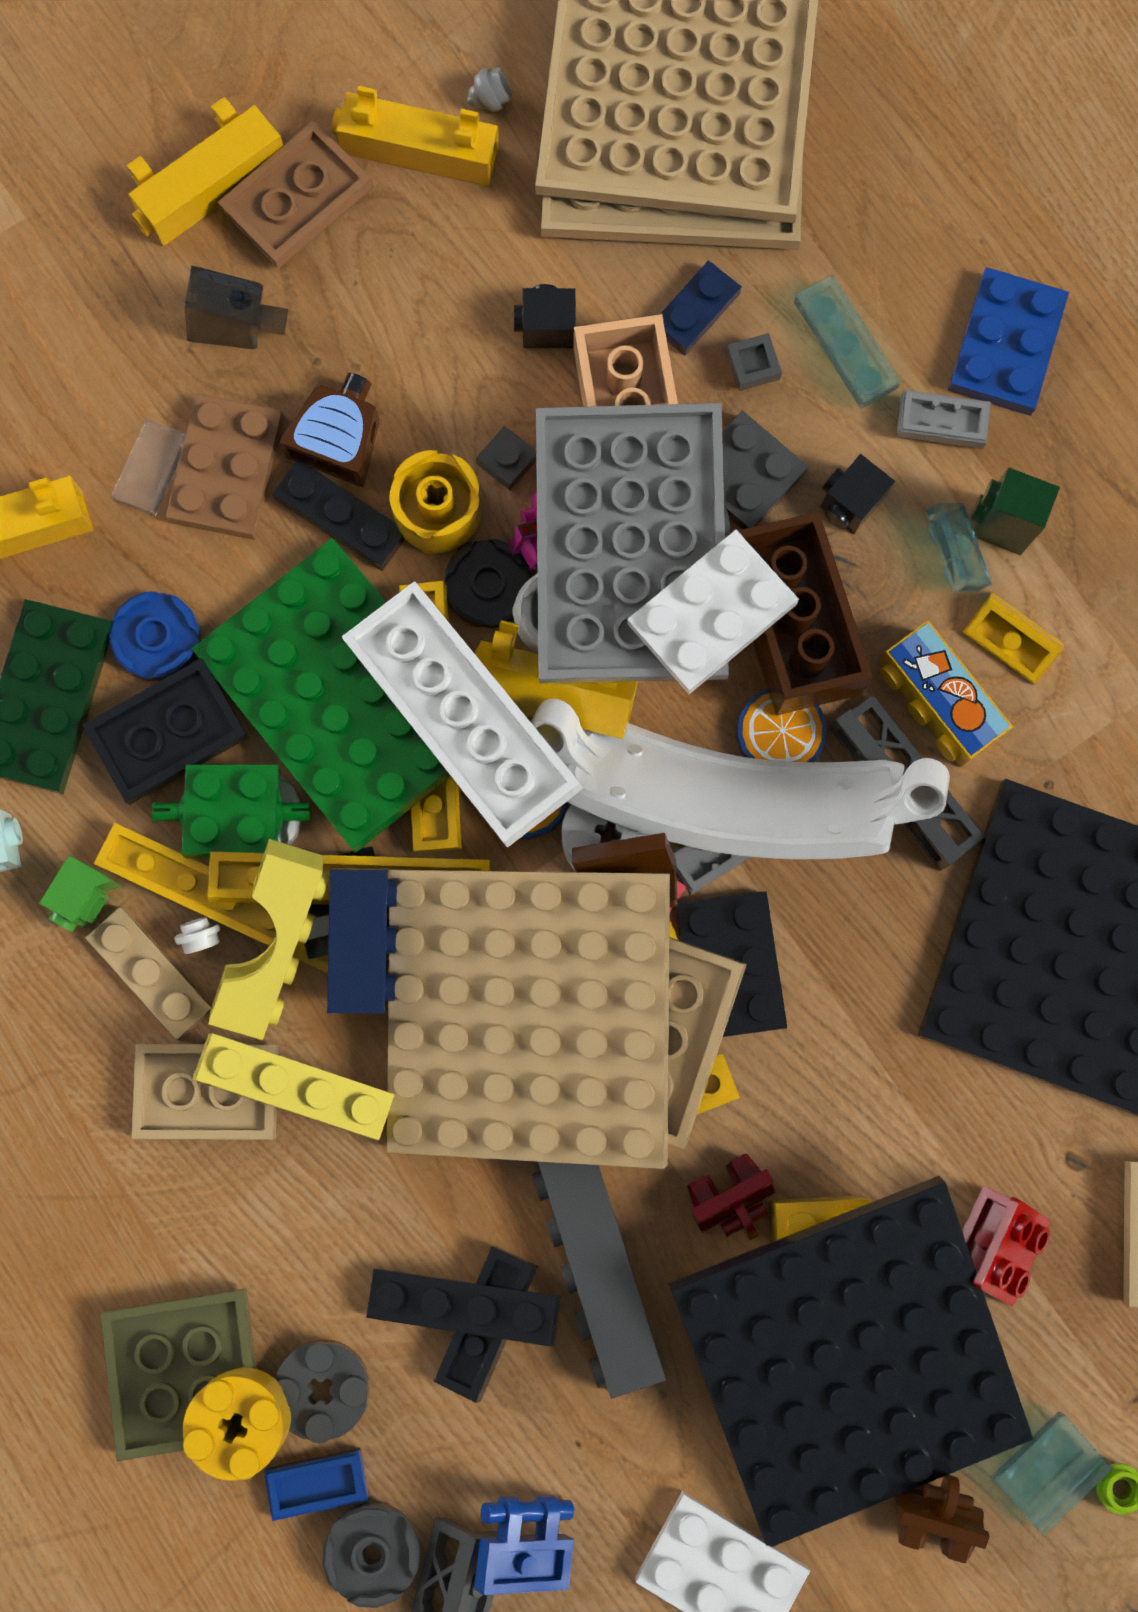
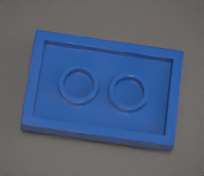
(1008, 341)

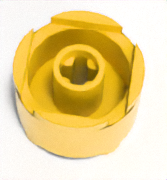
(448, 481)
(210, 1432)

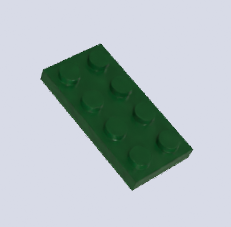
(48, 692)

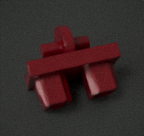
(750, 1188)

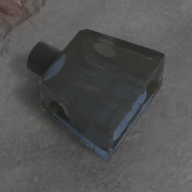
(228, 310)

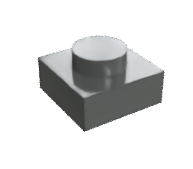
(753, 362)
(506, 458)

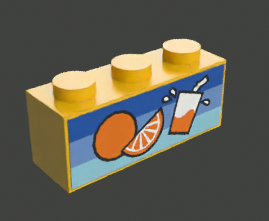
(943, 694)

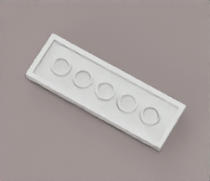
(462, 714)

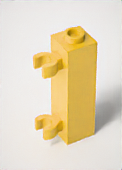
(417, 137)
(201, 177)
(42, 515)
(599, 705)

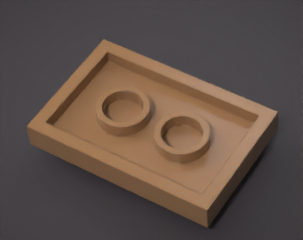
(295, 194)
(225, 466)

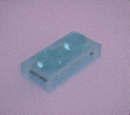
(958, 547)

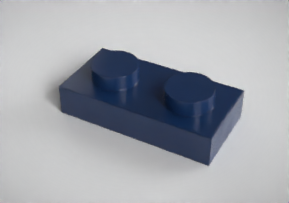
(698, 306)

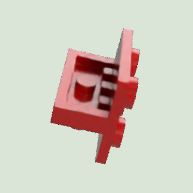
(1003, 1243)

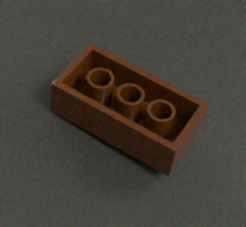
(815, 647)

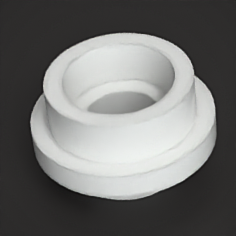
(197, 935)

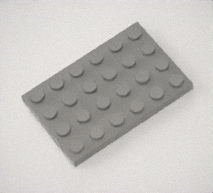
(619, 517)

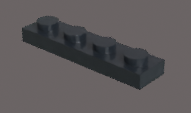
(464, 1307)

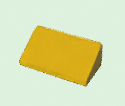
(1013, 638)

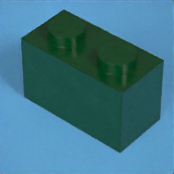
(1013, 510)

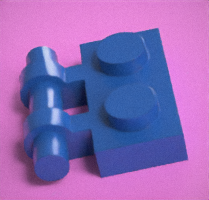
(526, 1561)

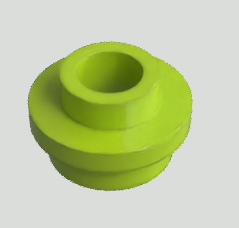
(1128, 1501)

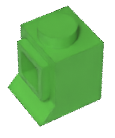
(77, 894)

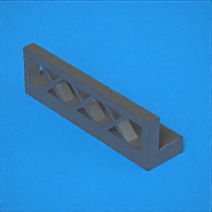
(863, 747)
(457, 1579)

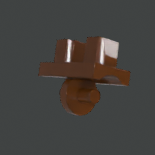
(944, 1514)

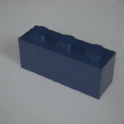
(360, 940)

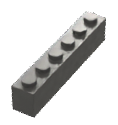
(601, 1275)

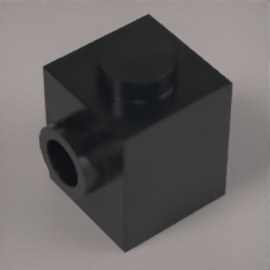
(546, 317)
(855, 493)

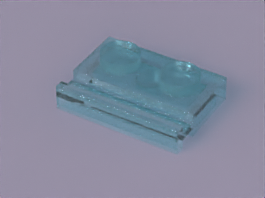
(1051, 1473)

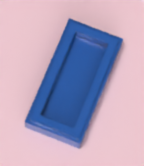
(316, 1484)

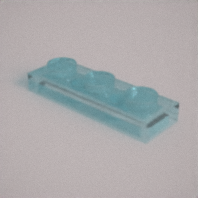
(847, 341)

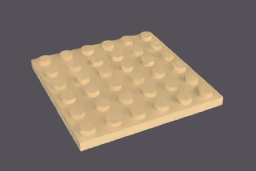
(679, 104)
(530, 1016)

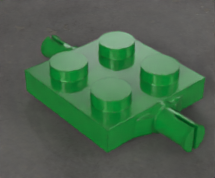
(230, 809)

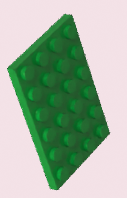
(316, 699)

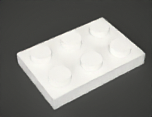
(712, 611)
(718, 1565)

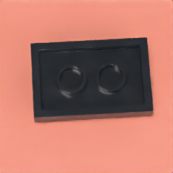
(163, 730)
(741, 931)

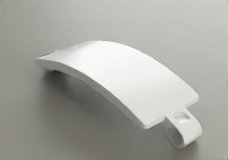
(739, 801)

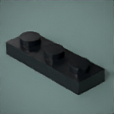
(339, 514)
(472, 1357)

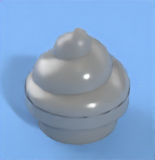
(489, 90)

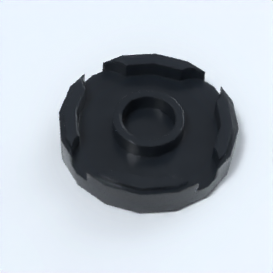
(485, 582)

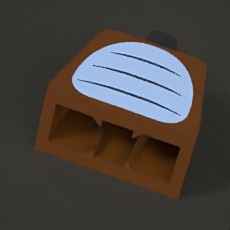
(335, 431)

